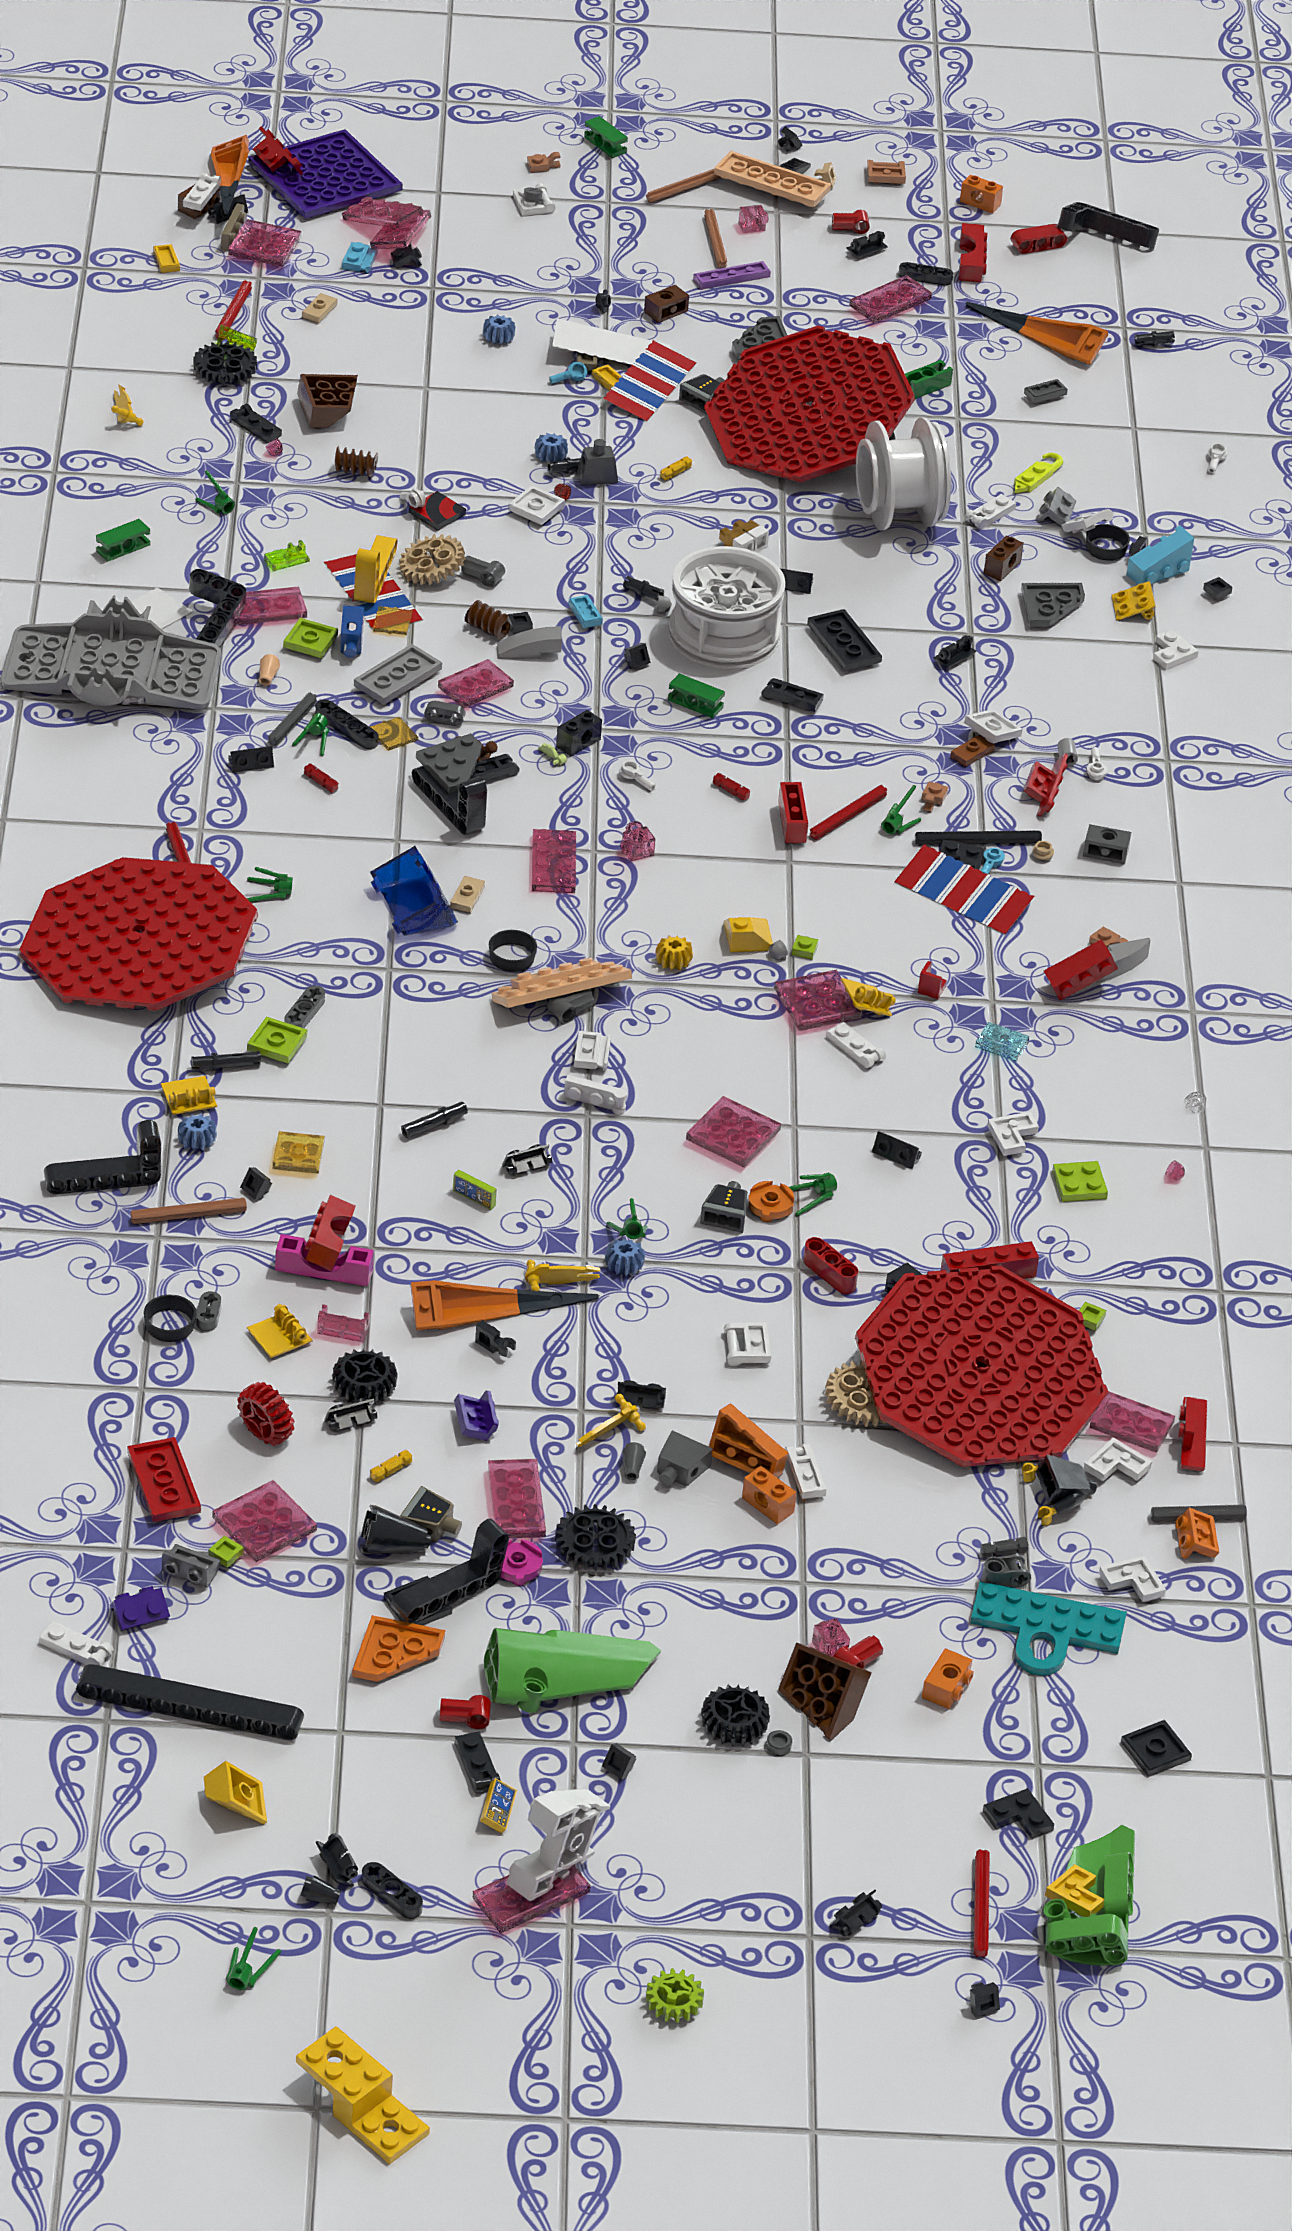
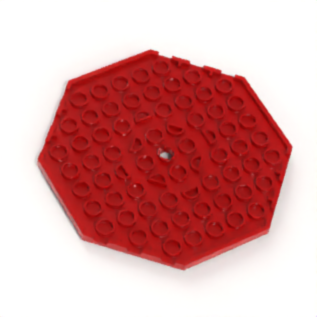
(764, 411)
(189, 938)
(925, 1375)

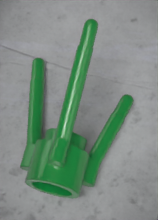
(222, 500)
(316, 727)
(894, 821)
(282, 884)
(824, 1184)
(632, 1226)
(240, 1973)

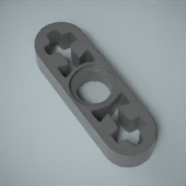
(305, 1001)

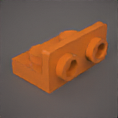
(1197, 1533)

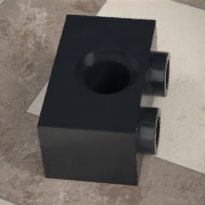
(579, 733)

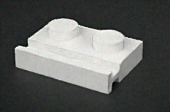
(592, 1050)

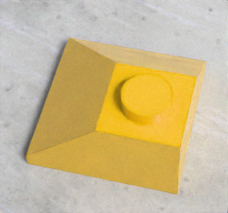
(747, 934)
(236, 1791)

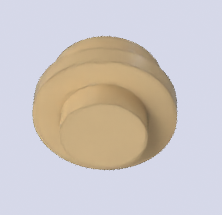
(1043, 850)

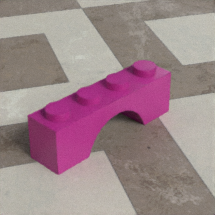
(351, 1267)

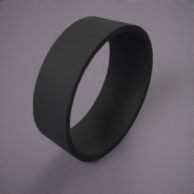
(1107, 531)
(512, 937)
(169, 1302)

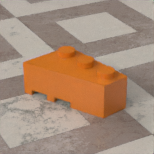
(745, 1444)

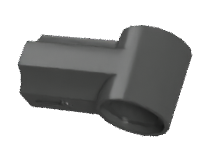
(487, 572)
(566, 1007)

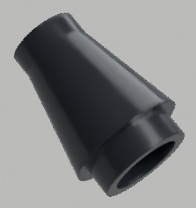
(319, 1891)

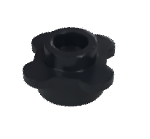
(603, 300)

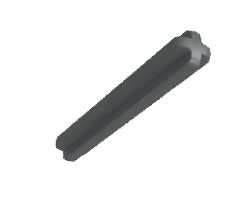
(292, 718)
(1219, 1512)

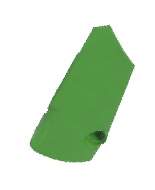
(560, 1664)
(1103, 1935)

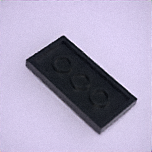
(844, 640)

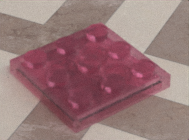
(264, 243)
(817, 1000)
(733, 1131)
(264, 1520)

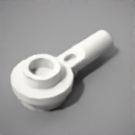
(1216, 452)
(415, 498)
(1096, 769)
(631, 770)

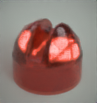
(562, 491)

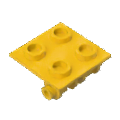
(1134, 601)
(869, 997)
(189, 1095)
(279, 1332)

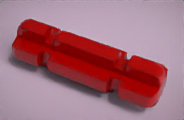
(321, 777)
(731, 786)

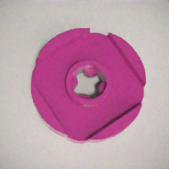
(528, 1568)

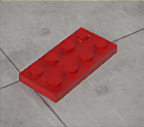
(164, 1479)

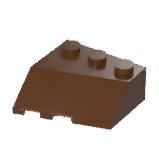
(326, 397)
(824, 1688)

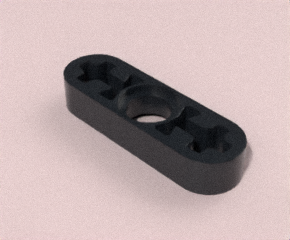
(926, 273)
(396, 1900)

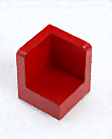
(930, 984)

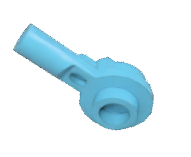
(576, 371)
(993, 858)

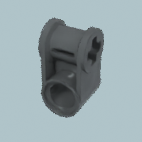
(1005, 1570)

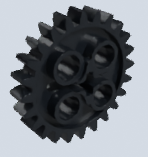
(239, 364)
(576, 1537)

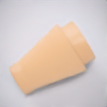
(268, 668)

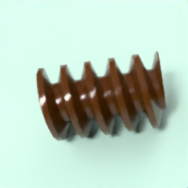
(355, 462)
(488, 620)

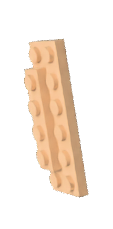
(772, 179)
(559, 981)

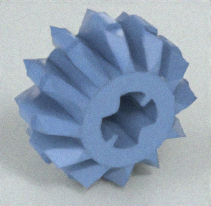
(499, 329)
(551, 447)
(197, 1132)
(624, 1256)

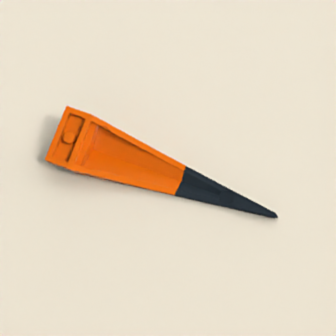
(229, 163)
(1068, 338)
(455, 1304)

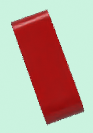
(1038, 238)
(830, 1265)

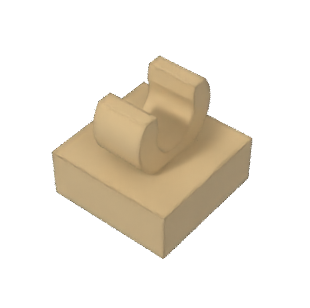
(827, 173)

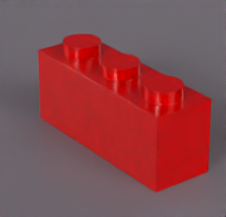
(793, 812)
(1080, 969)

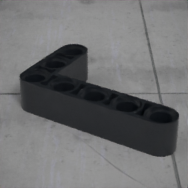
(1085, 215)
(229, 599)
(462, 808)
(113, 1172)
(459, 1582)

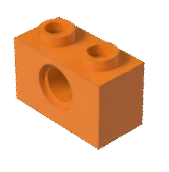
(981, 193)
(769, 1495)
(947, 1679)

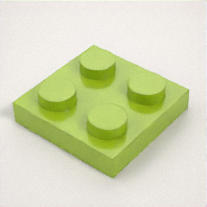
(310, 638)
(277, 1039)
(1080, 1181)

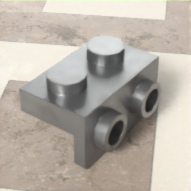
(1057, 506)
(190, 1565)

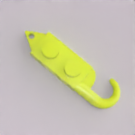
(1037, 473)

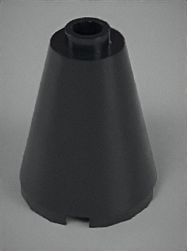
(391, 1533)

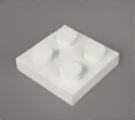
(536, 504)
(993, 726)

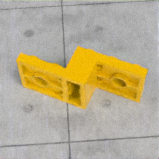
(362, 2095)

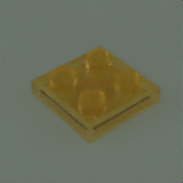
(298, 1152)

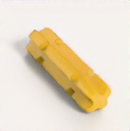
(675, 468)
(391, 1465)

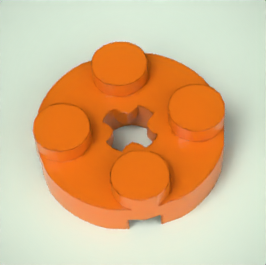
(781, 1200)

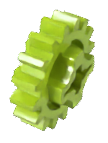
(674, 1995)

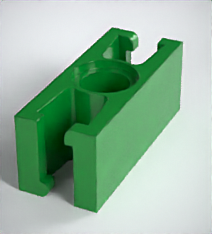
(605, 137)
(929, 378)
(123, 540)
(696, 695)

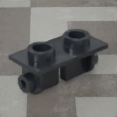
(217, 209)
(867, 245)
(797, 580)
(956, 652)
(251, 759)
(896, 1150)
(517, 1161)
(652, 1394)
(342, 1415)
(341, 1868)
(848, 1919)

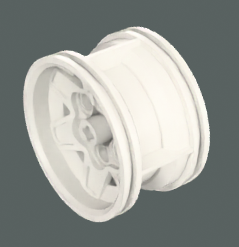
(726, 607)

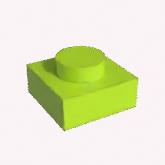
(805, 947)
(1092, 1315)
(226, 1551)

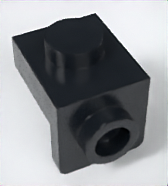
(405, 255)

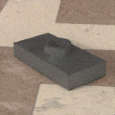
(1045, 391)

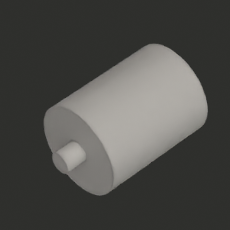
(1068, 746)

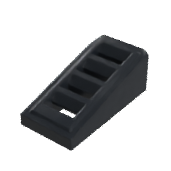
(796, 165)

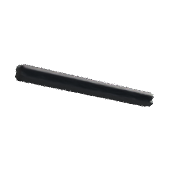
(979, 837)

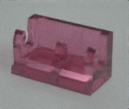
(342, 1326)

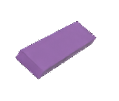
(731, 275)

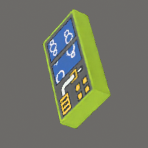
(474, 1189)

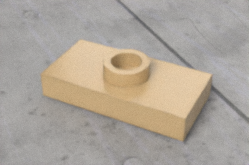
(319, 308)
(467, 894)

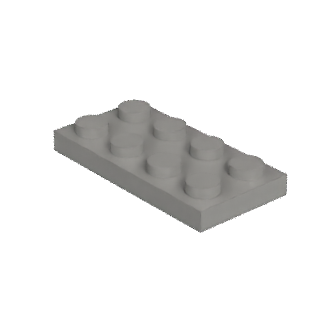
(397, 674)

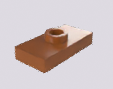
(972, 750)

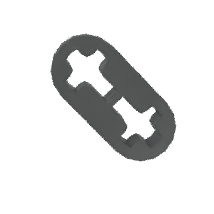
(444, 713)
(205, 1310)

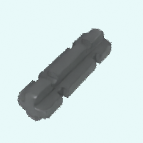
(1004, 1547)

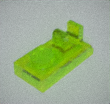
(235, 336)
(287, 557)

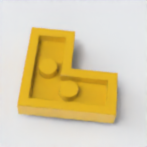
(1073, 1890)

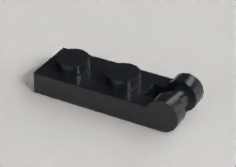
(255, 423)
(792, 694)
(495, 767)
(476, 1760)

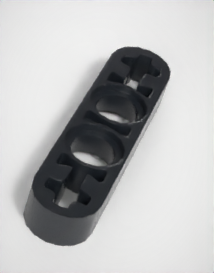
(364, 737)

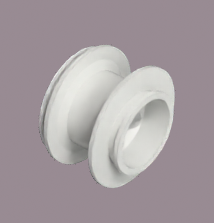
(904, 473)

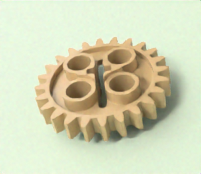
(420, 566)
(851, 1394)

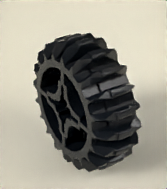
(364, 1376)
(735, 1715)

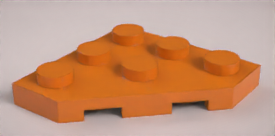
(394, 1647)

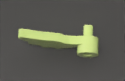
(551, 752)

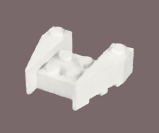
(569, 1825)

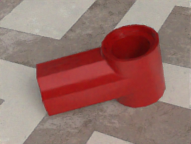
(851, 221)
(862, 1652)
(473, 1711)

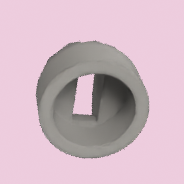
(664, 604)
(778, 950)

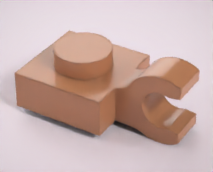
(541, 163)
(934, 794)
(1108, 937)

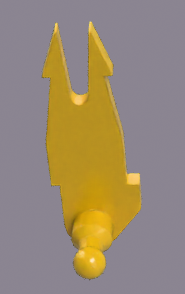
(123, 408)
(557, 1274)
(627, 1412)

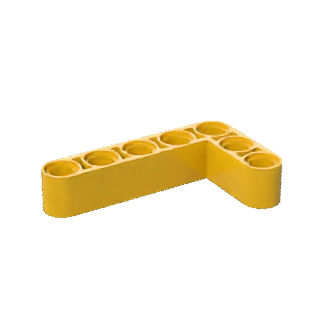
(373, 567)

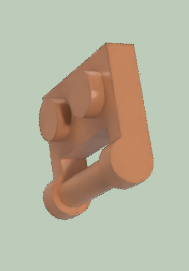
(886, 172)

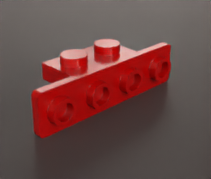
(273, 154)
(1043, 783)
(1193, 1433)

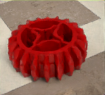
(265, 1413)

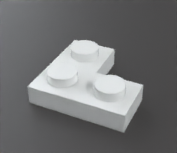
(1175, 650)
(1009, 1129)
(1116, 1456)
(1133, 1572)

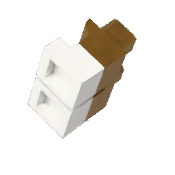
(745, 535)

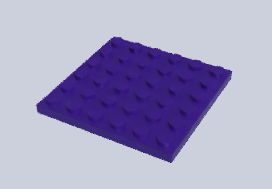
(335, 174)

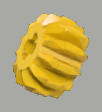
(674, 952)

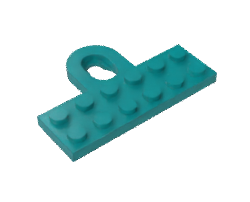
(1047, 1618)

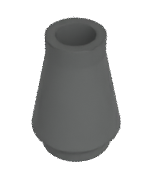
(633, 1458)

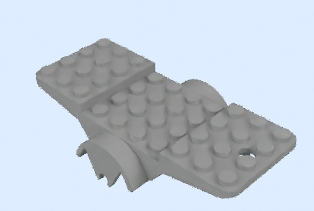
(112, 657)

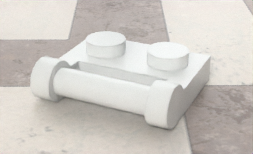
(532, 207)
(1087, 521)
(755, 1342)

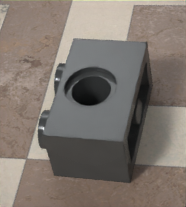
(1107, 844)

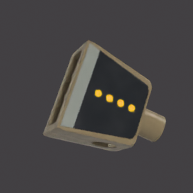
(432, 1513)

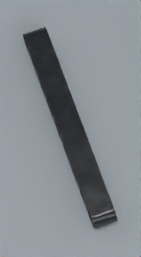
(190, 1702)

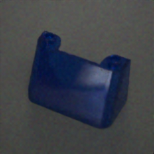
(413, 894)

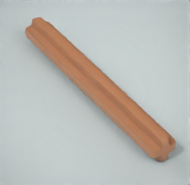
(681, 186)
(715, 238)
(188, 1210)

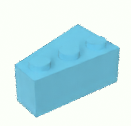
(1162, 560)

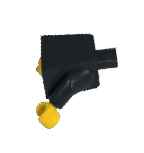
(1062, 1484)

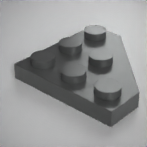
(764, 331)
(1050, 601)
(451, 760)

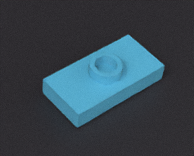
(585, 611)

